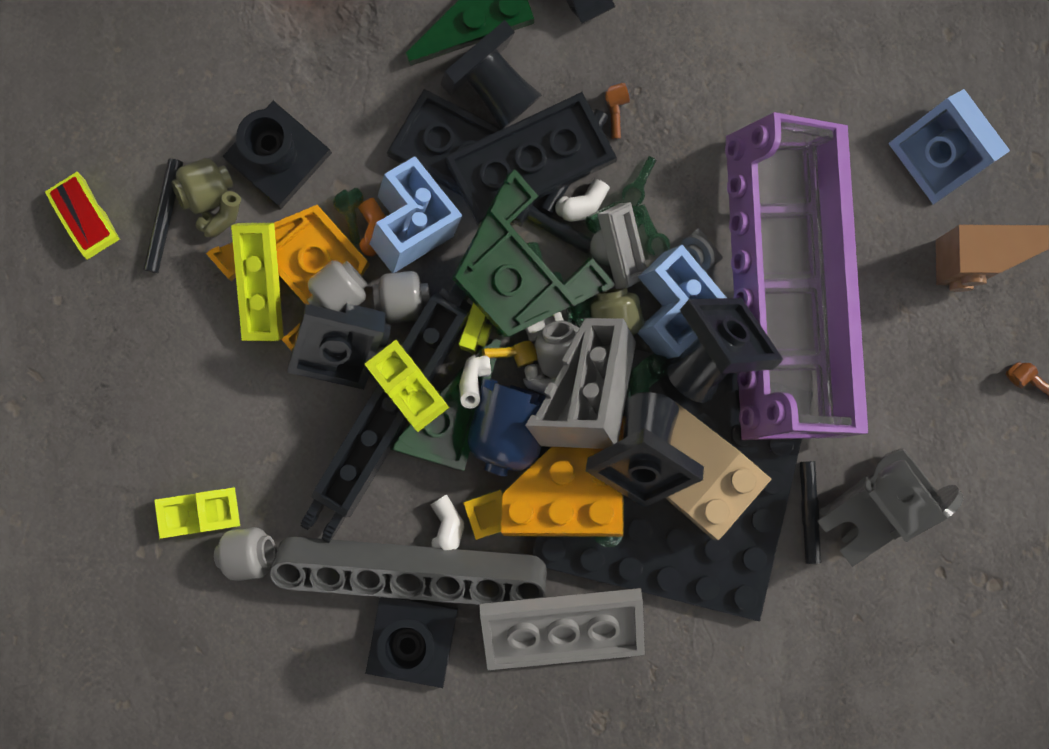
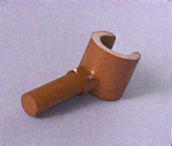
(616, 96)
(1023, 373)

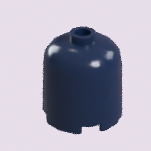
(499, 428)

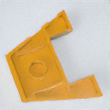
(303, 248)

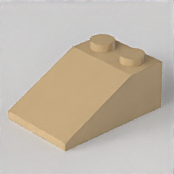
(728, 477)

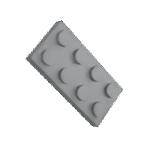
(563, 629)

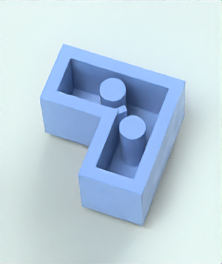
(419, 216)
(673, 281)

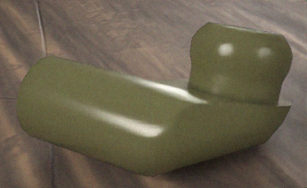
(226, 216)

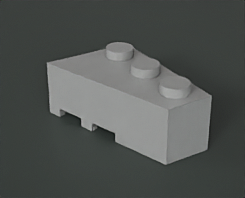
(591, 390)

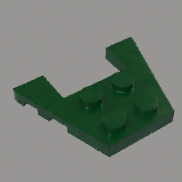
(508, 276)

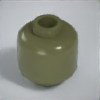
(201, 185)
(619, 305)

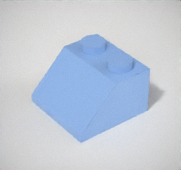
(948, 146)

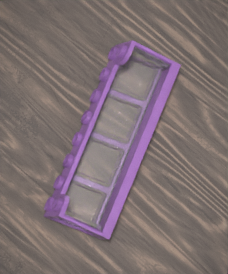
(798, 276)

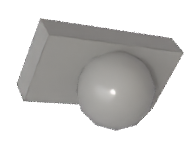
(619, 245)

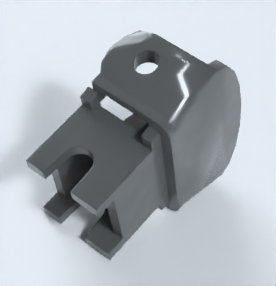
(897, 506)

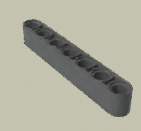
(407, 571)

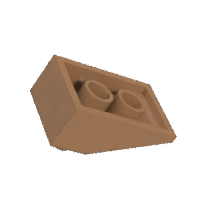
(978, 252)

